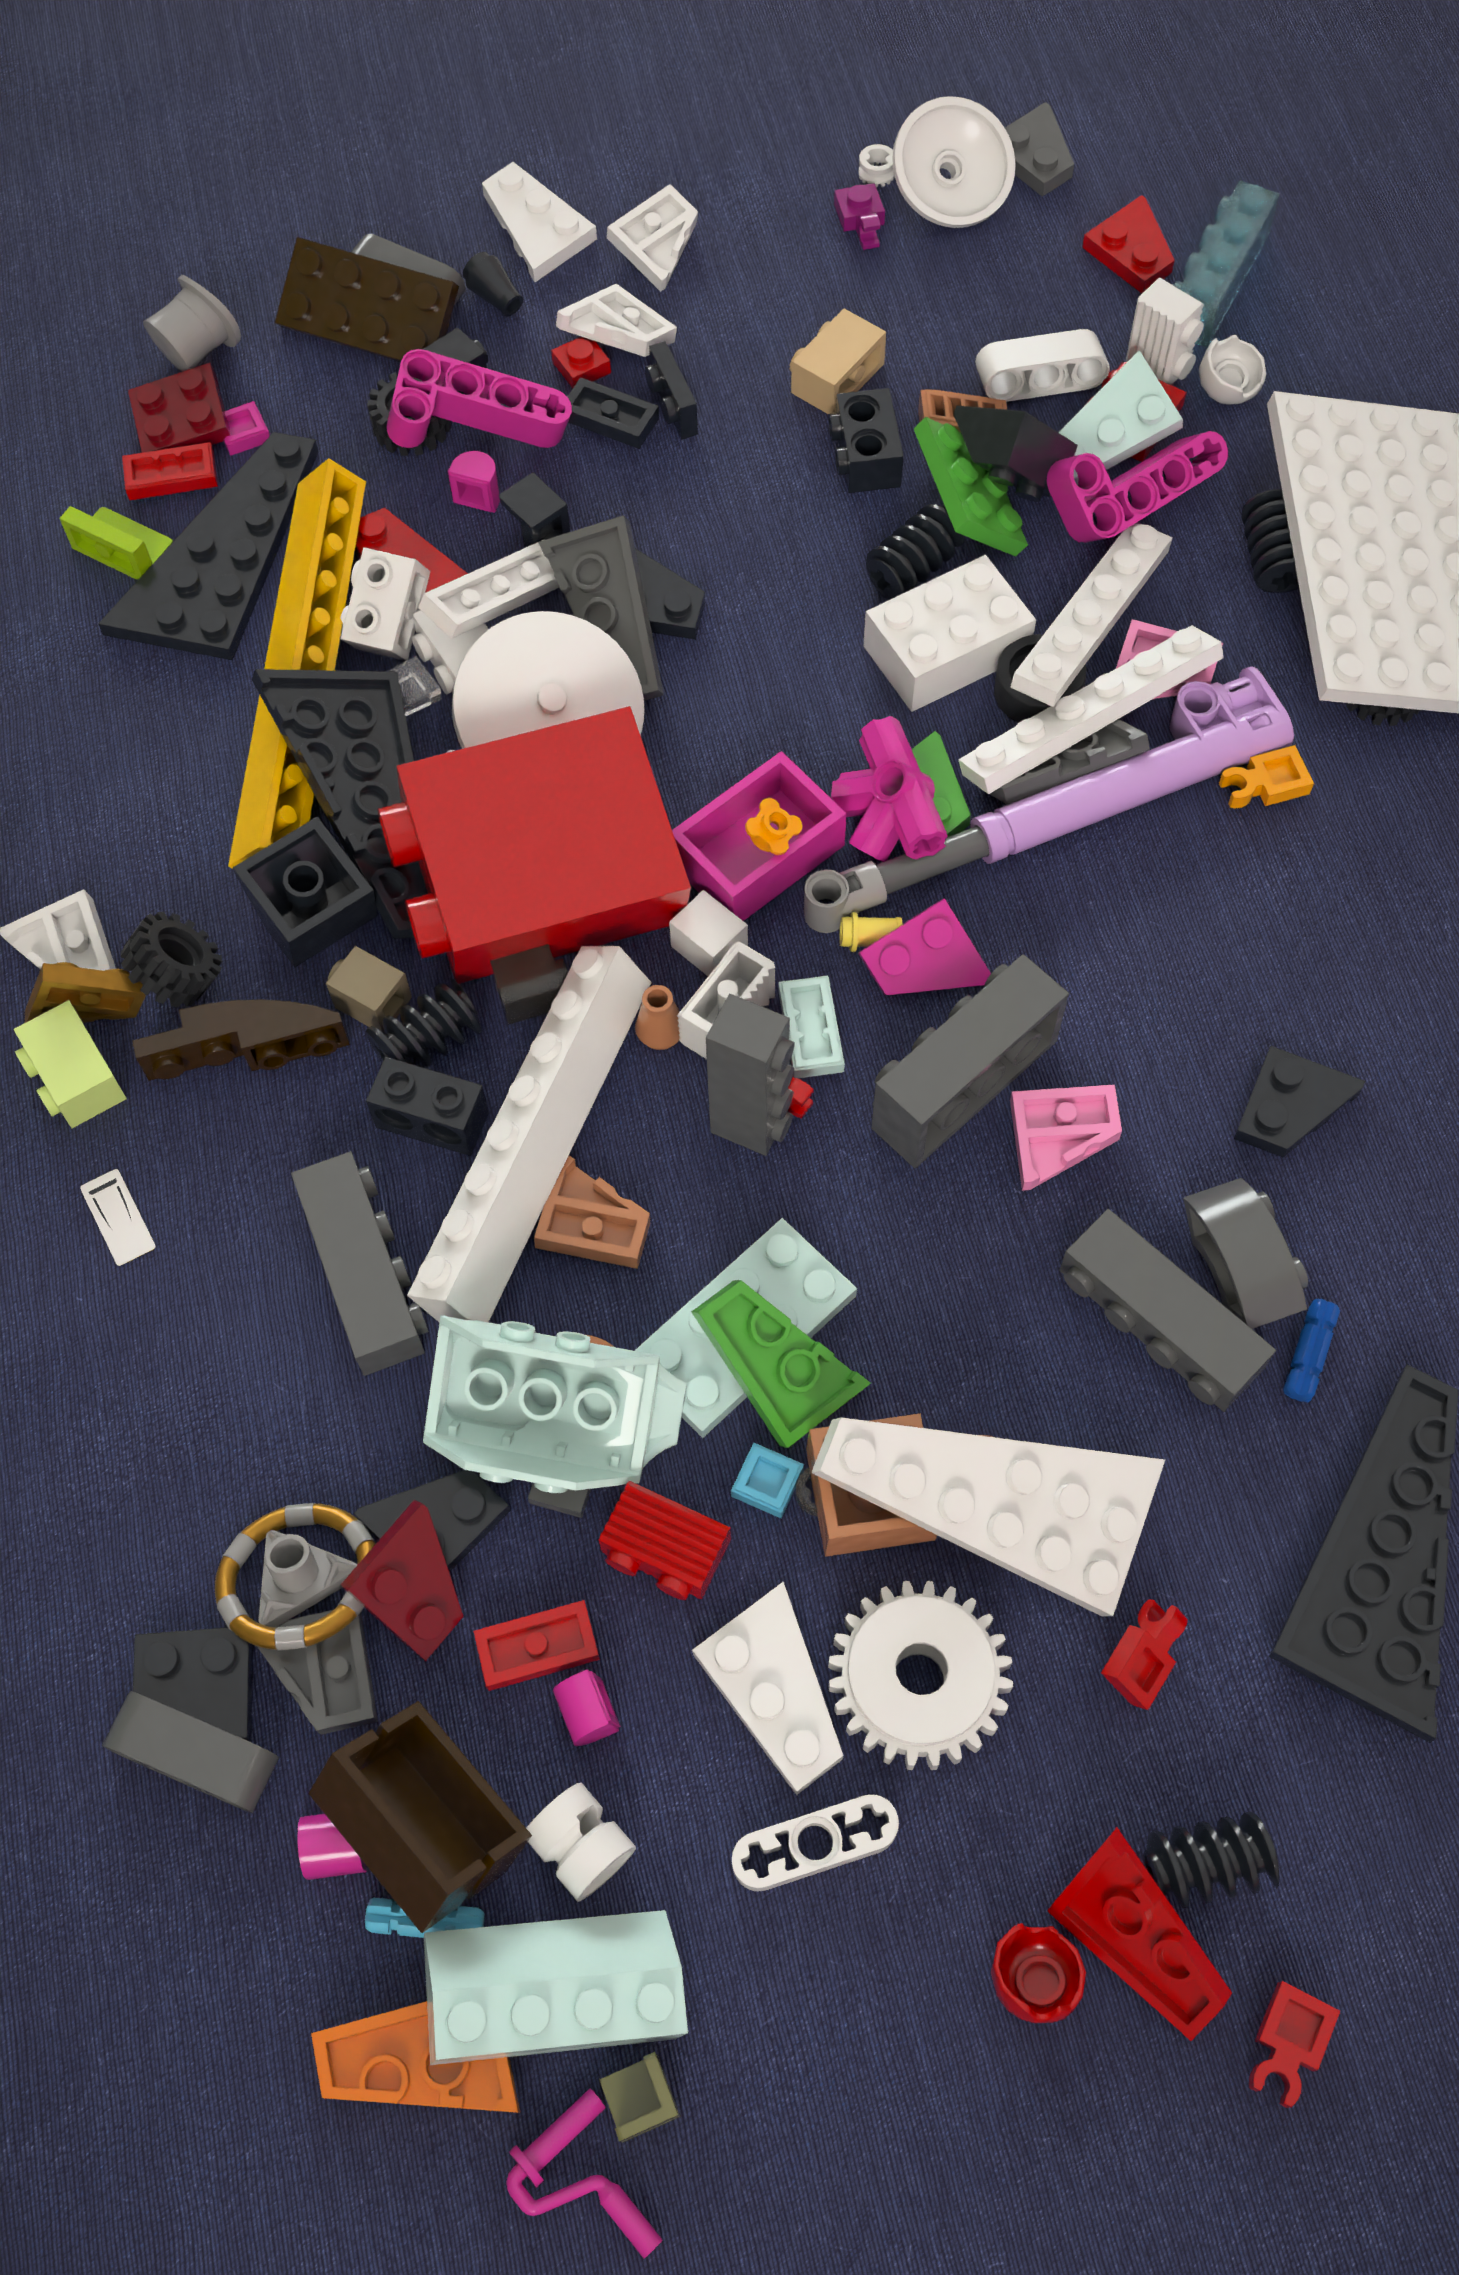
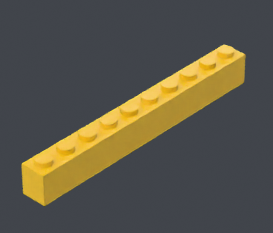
(301, 638)

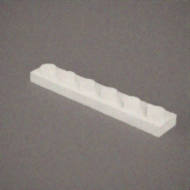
(1091, 614)
(1090, 708)

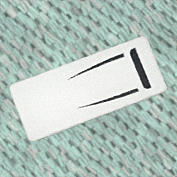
(117, 1217)

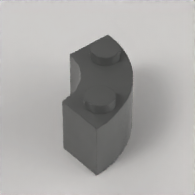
(1246, 1253)

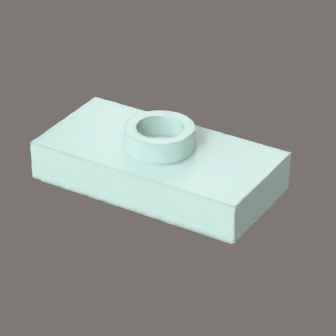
(812, 1026)

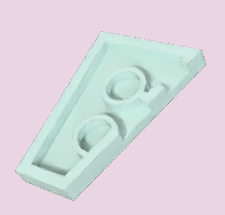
(1124, 416)

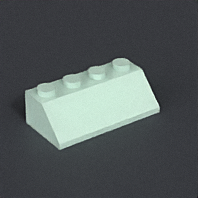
(552, 1987)

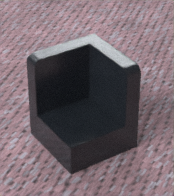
(537, 509)

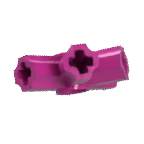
(890, 796)

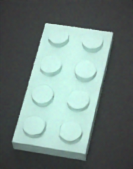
(783, 1272)

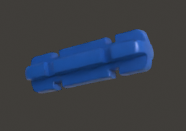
(1311, 1350)

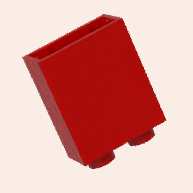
(536, 844)

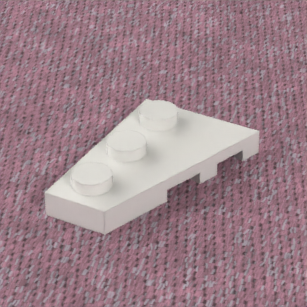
(537, 220)
(773, 1689)

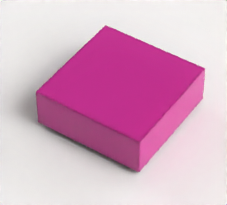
(246, 428)

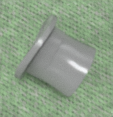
(192, 326)

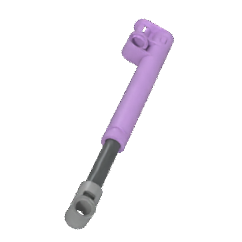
(1212, 732)

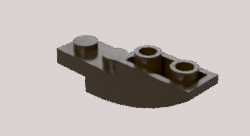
(261, 1030)

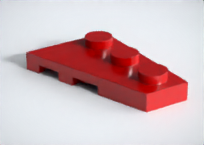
(389, 534)
(1139, 1936)

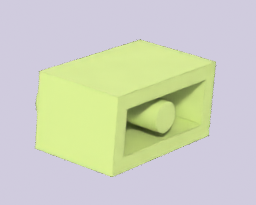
(68, 1064)

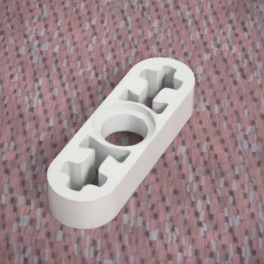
(861, 1842)

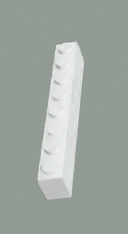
(531, 1137)

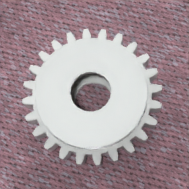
(910, 1721)

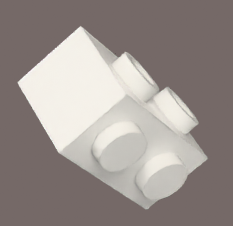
(382, 603)

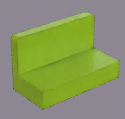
(114, 540)

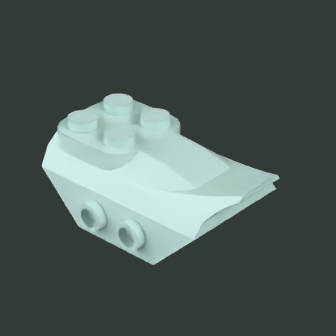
(548, 1406)

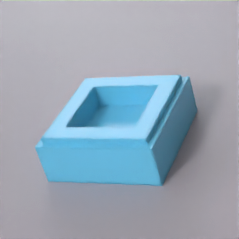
(767, 1480)

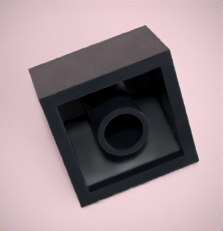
(1013, 447)
(306, 891)

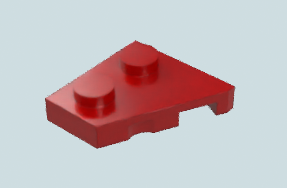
(1132, 245)

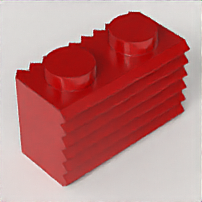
(664, 1542)

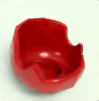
(1038, 1974)

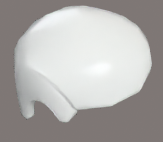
(1232, 371)

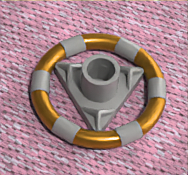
(292, 1577)

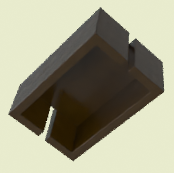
(419, 1815)

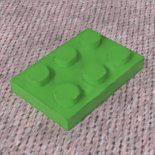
(972, 500)

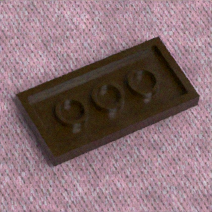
(363, 301)

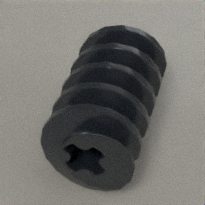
(1270, 542)
(913, 552)
(427, 1027)
(1212, 1857)

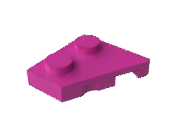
(925, 955)

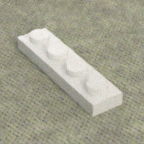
(489, 591)

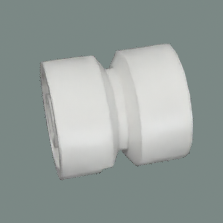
(579, 1841)

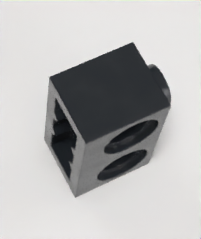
(867, 439)
(428, 1106)

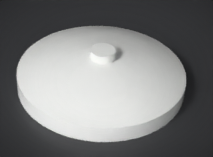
(540, 675)

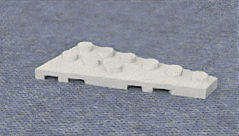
(1027, 1506)

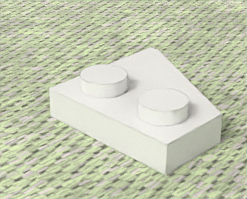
(655, 234)
(617, 321)
(62, 933)

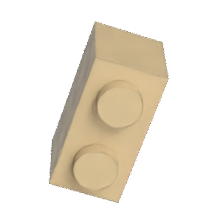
(837, 360)

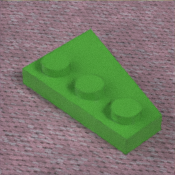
(775, 1363)

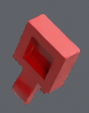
(1141, 1657)

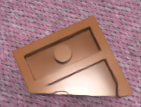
(591, 1220)

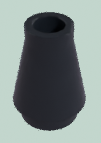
(490, 281)

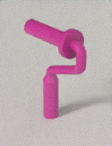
(611, 2195)

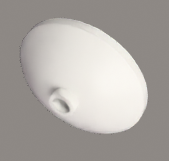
(967, 143)

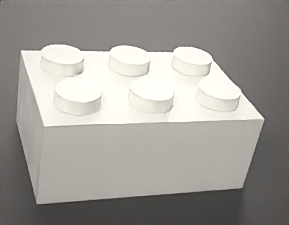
(946, 632)

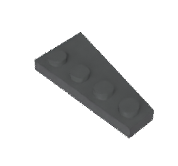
(604, 586)

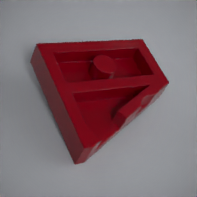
(408, 1583)

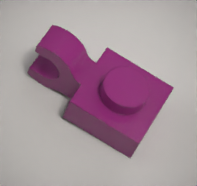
(862, 211)

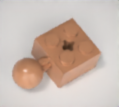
(852, 1522)

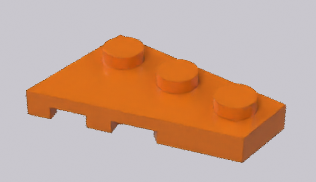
(389, 2062)

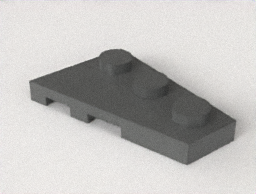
(1099, 750)

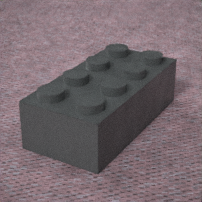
(967, 1059)

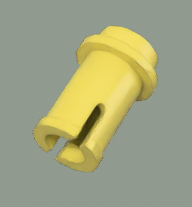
(864, 931)

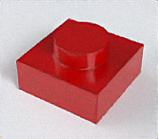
(581, 359)

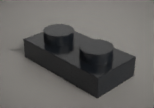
(676, 398)
(612, 413)

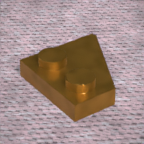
(90, 991)

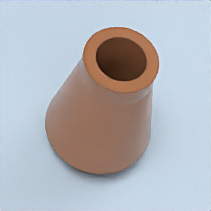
(658, 1019)

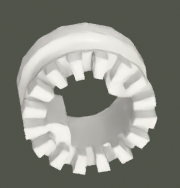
(876, 174)

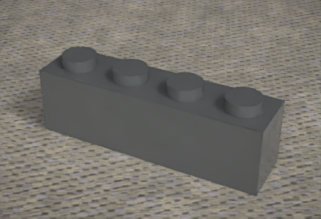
(749, 1074)
(358, 1264)
(1165, 1311)

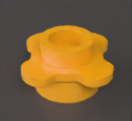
(764, 835)

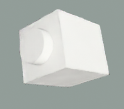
(706, 932)

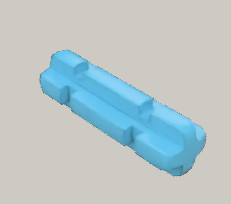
(384, 1916)

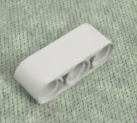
(1042, 365)

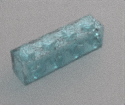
(1228, 253)

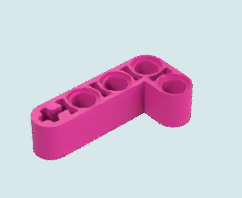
(533, 416)
(1144, 482)

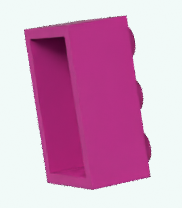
(727, 862)

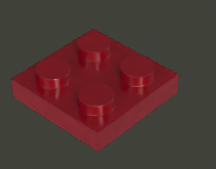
(180, 410)

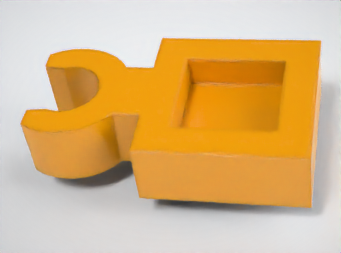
(1272, 775)

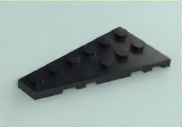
(214, 571)
(348, 740)
(1379, 1579)

